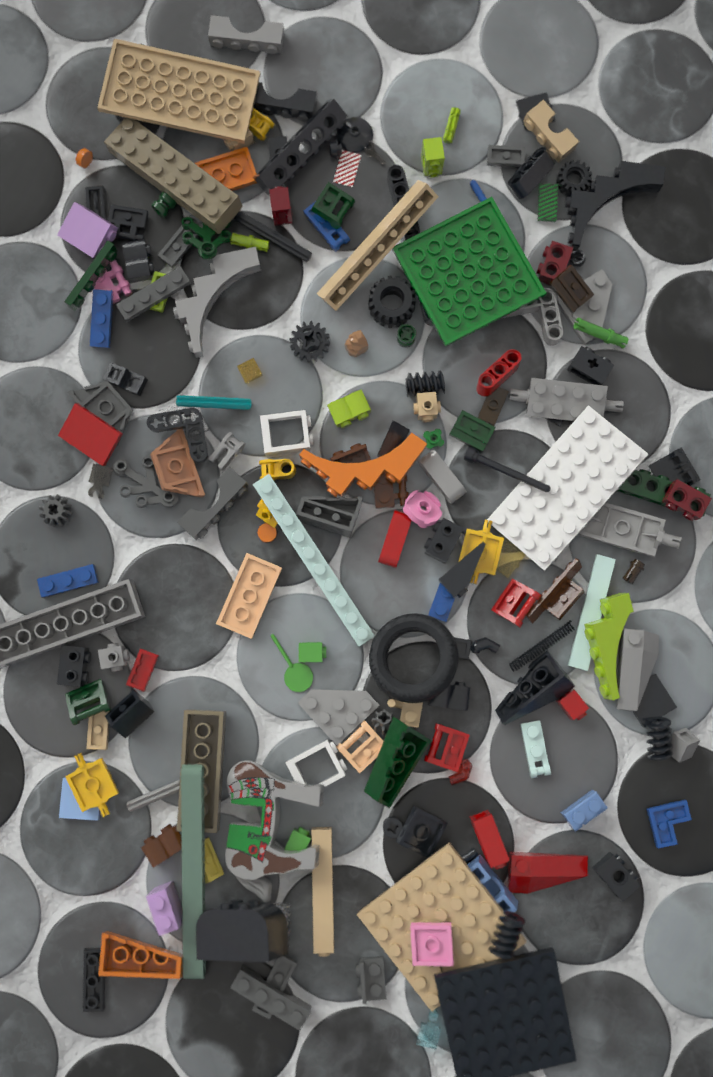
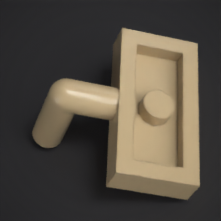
(410, 711)

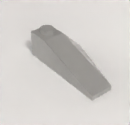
(636, 661)

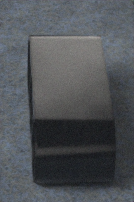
(531, 173)

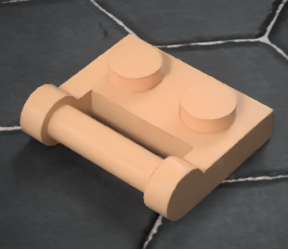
(366, 752)

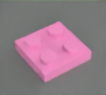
(432, 944)

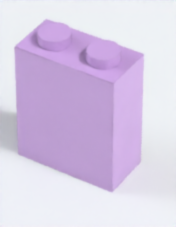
(86, 230)
(165, 908)

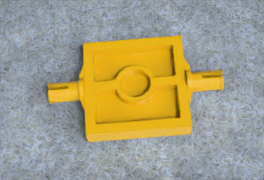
(491, 553)
(92, 784)

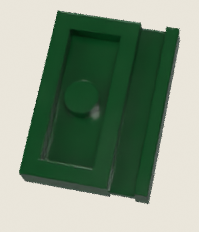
(472, 431)

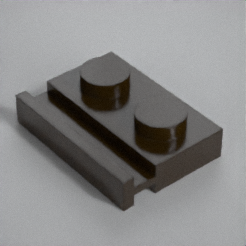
(571, 288)

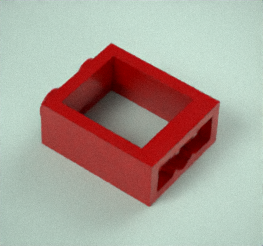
(489, 839)

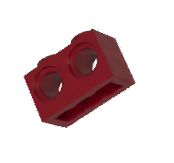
(280, 206)
(557, 265)
(687, 495)

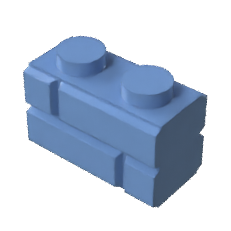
(584, 810)

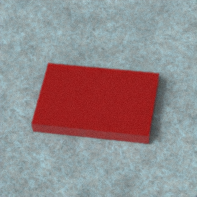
(90, 434)

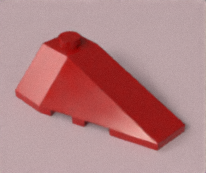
(540, 870)

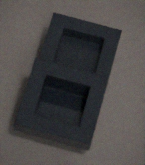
(125, 379)

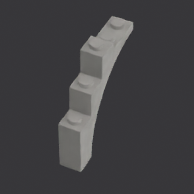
(225, 271)

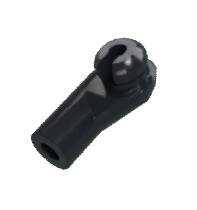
(484, 643)

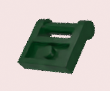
(328, 200)
(84, 697)

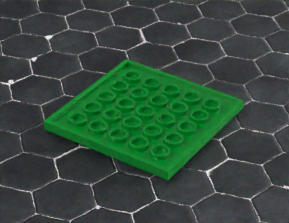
(468, 271)

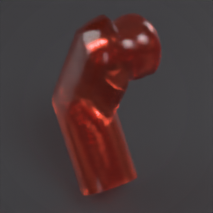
(462, 774)

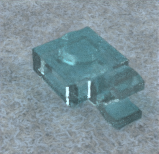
(429, 1032)

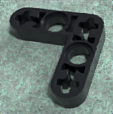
(190, 426)

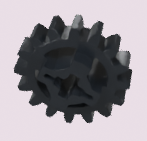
(304, 337)

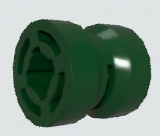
(163, 204)
(409, 333)

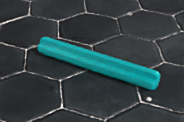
(213, 402)

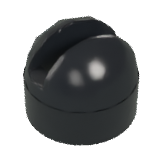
(578, 255)

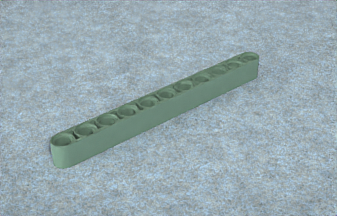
(192, 865)

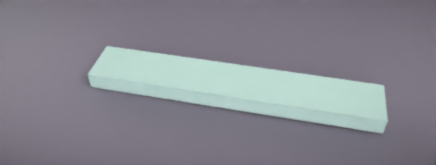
(596, 590)

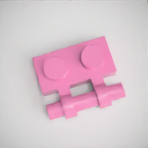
(106, 283)

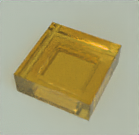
(249, 370)

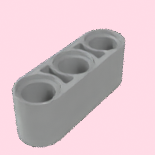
(442, 476)

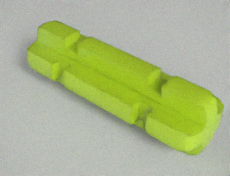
(451, 125)

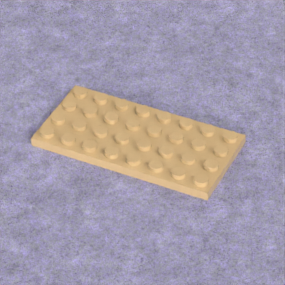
(179, 91)

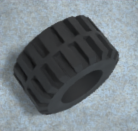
(392, 287)

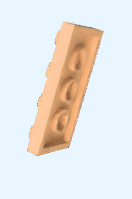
(249, 596)

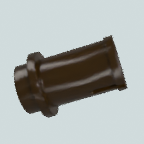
(634, 570)

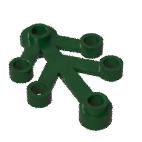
(207, 249)

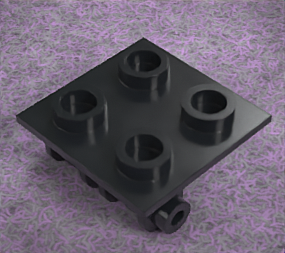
(675, 466)

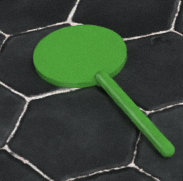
(298, 675)

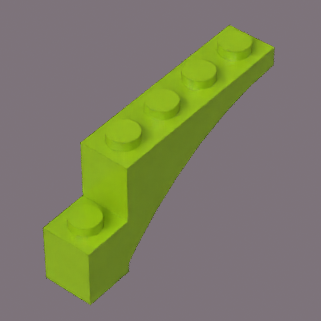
(605, 638)

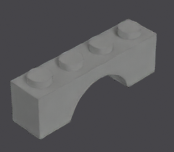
(266, 39)

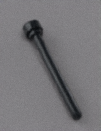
(472, 455)

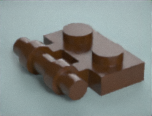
(384, 493)

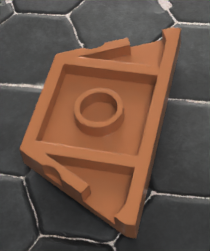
(176, 467)

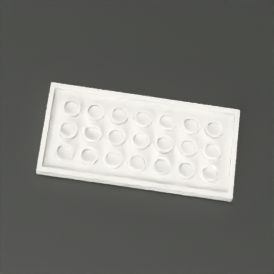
(583, 475)

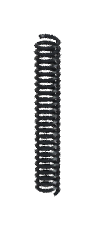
(539, 644)

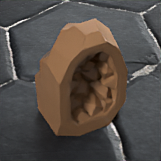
(356, 344)

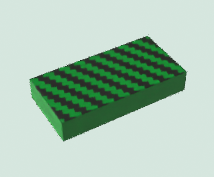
(547, 202)

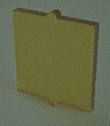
(509, 558)

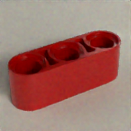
(501, 365)
(395, 539)

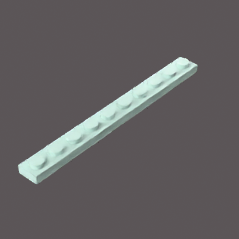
(313, 560)

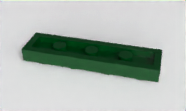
(89, 278)

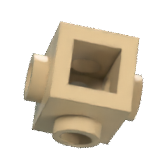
(427, 400)

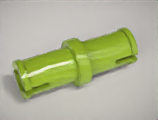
(249, 242)

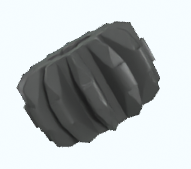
(49, 514)

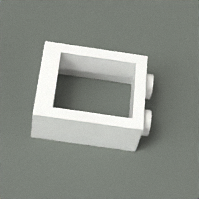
(280, 450)
(331, 748)

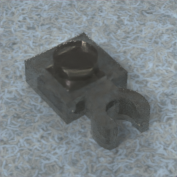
(99, 477)

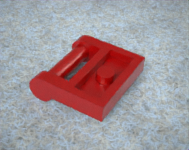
(511, 599)
(453, 749)

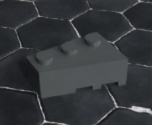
(330, 514)

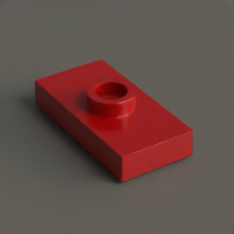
(142, 670)

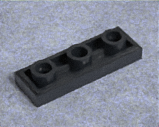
(93, 992)

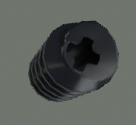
(425, 383)
(660, 738)
(507, 936)

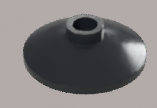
(355, 142)

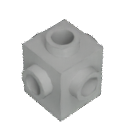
(106, 657)

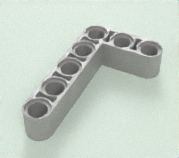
(545, 308)

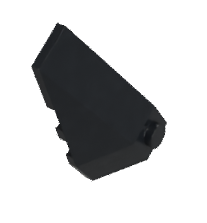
(539, 687)

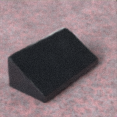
(395, 436)

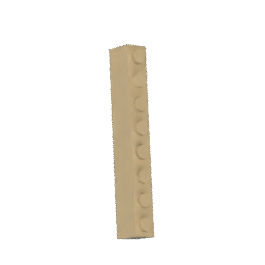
(377, 244)

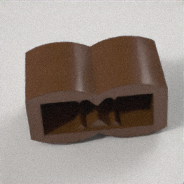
(163, 846)

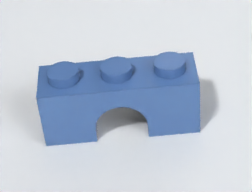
(493, 884)

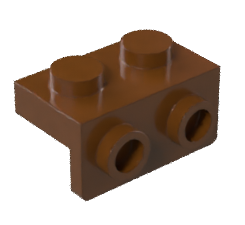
(356, 455)

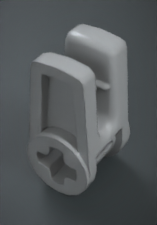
(232, 451)

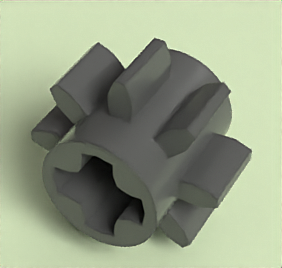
(379, 717)

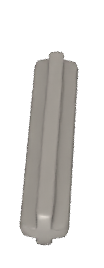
(153, 796)

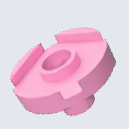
(422, 517)

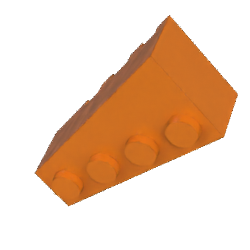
(134, 958)

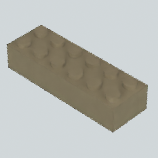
(204, 744)

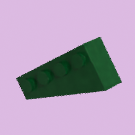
(395, 762)

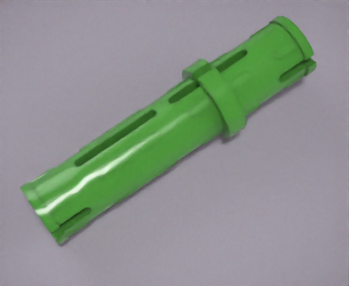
(607, 335)

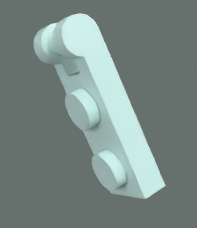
(535, 748)

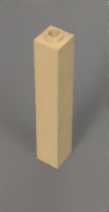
(323, 893)

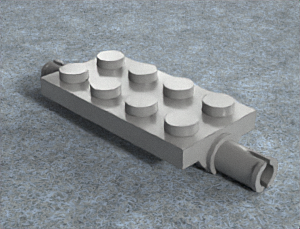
(564, 399)
(629, 530)

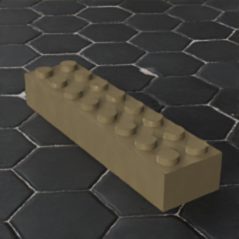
(173, 174)

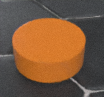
(84, 158)
(267, 533)

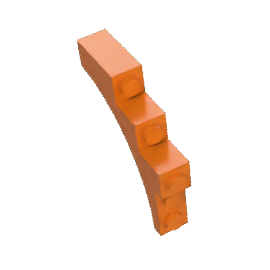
(342, 475)

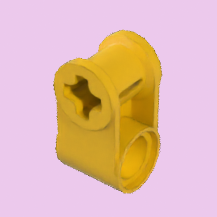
(260, 124)
(274, 468)

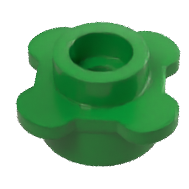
(429, 435)

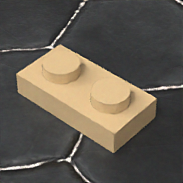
(98, 732)

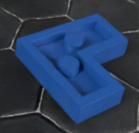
(662, 820)

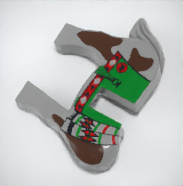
(251, 845)

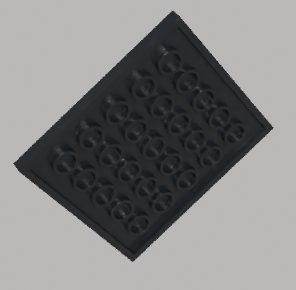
(506, 1016)

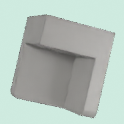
(683, 744)

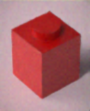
(573, 705)

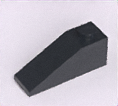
(460, 575)

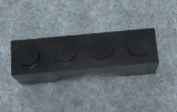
(300, 105)

